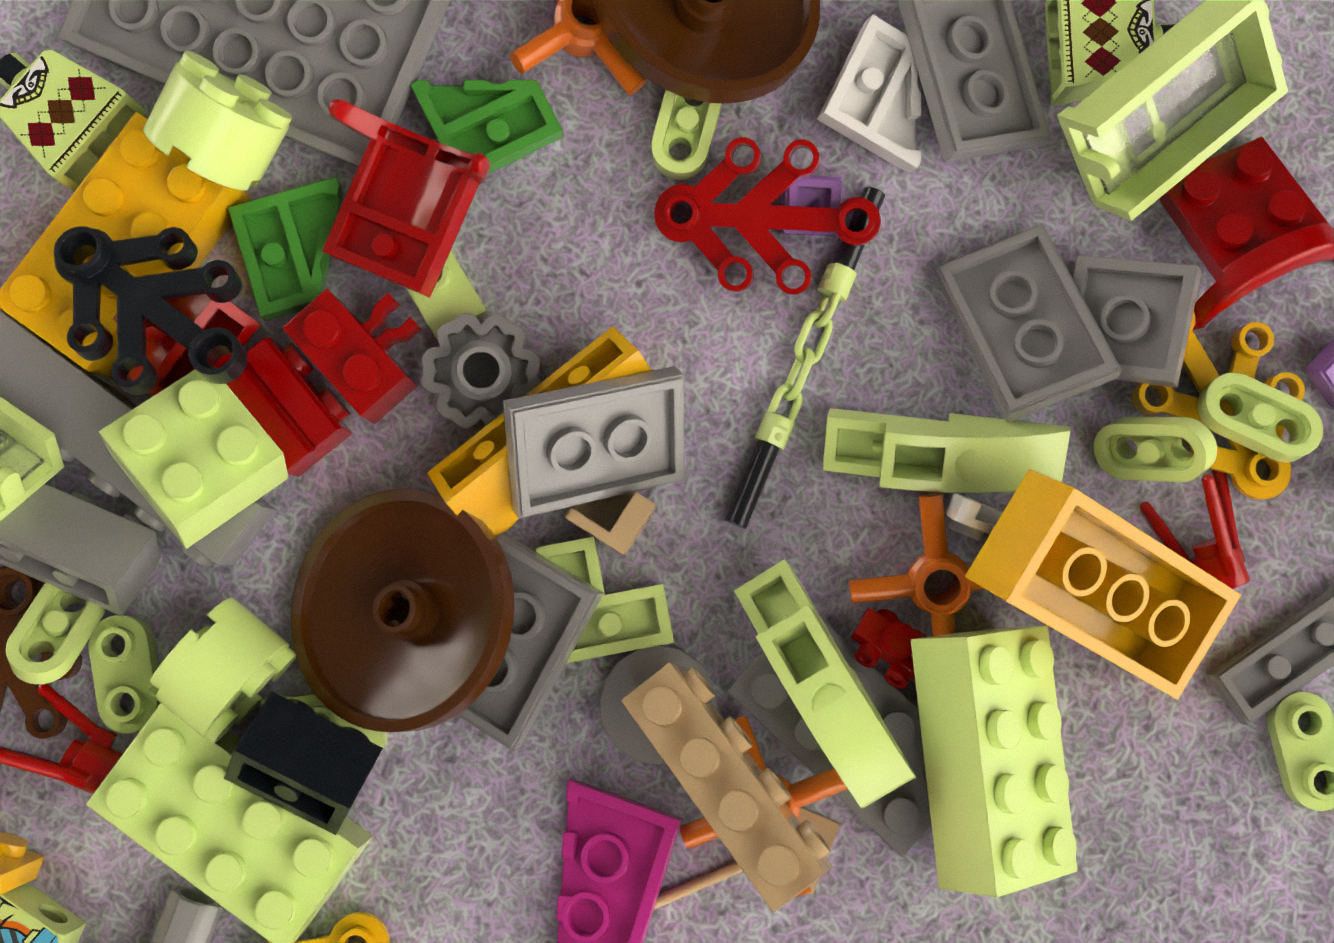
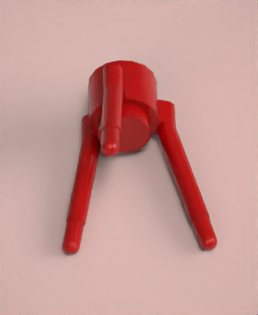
(1217, 556)
(83, 763)

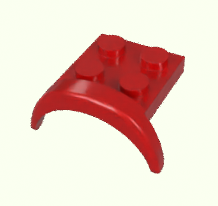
(402, 201)
(1246, 223)

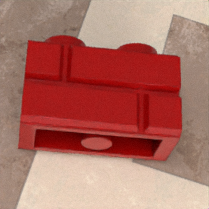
(289, 406)

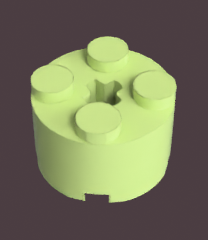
(217, 122)
(220, 669)

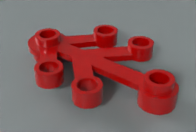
(755, 215)

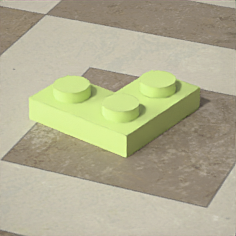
(621, 619)

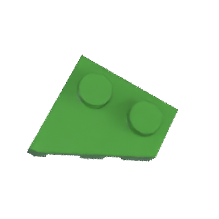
(490, 118)
(284, 245)

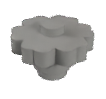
(478, 368)

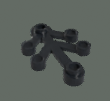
(145, 298)

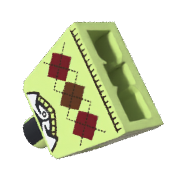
(1094, 41)
(62, 113)

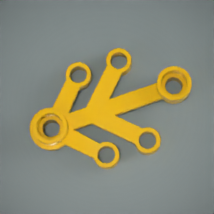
(1241, 460)

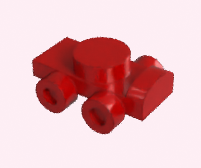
(886, 638)

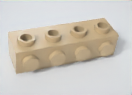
(727, 785)

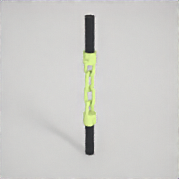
(774, 427)

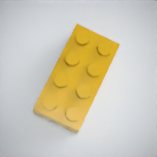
(128, 196)
(1102, 583)

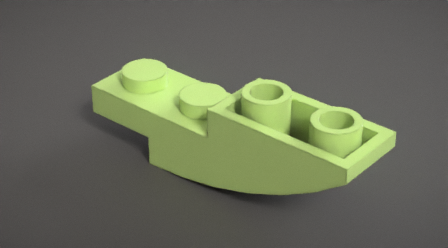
(943, 456)
(823, 685)

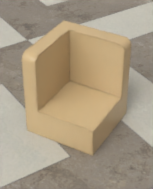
(613, 519)

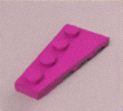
(611, 865)

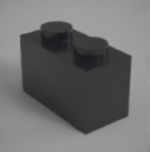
(302, 762)

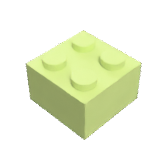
(195, 455)

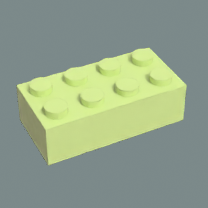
(994, 759)
(219, 837)

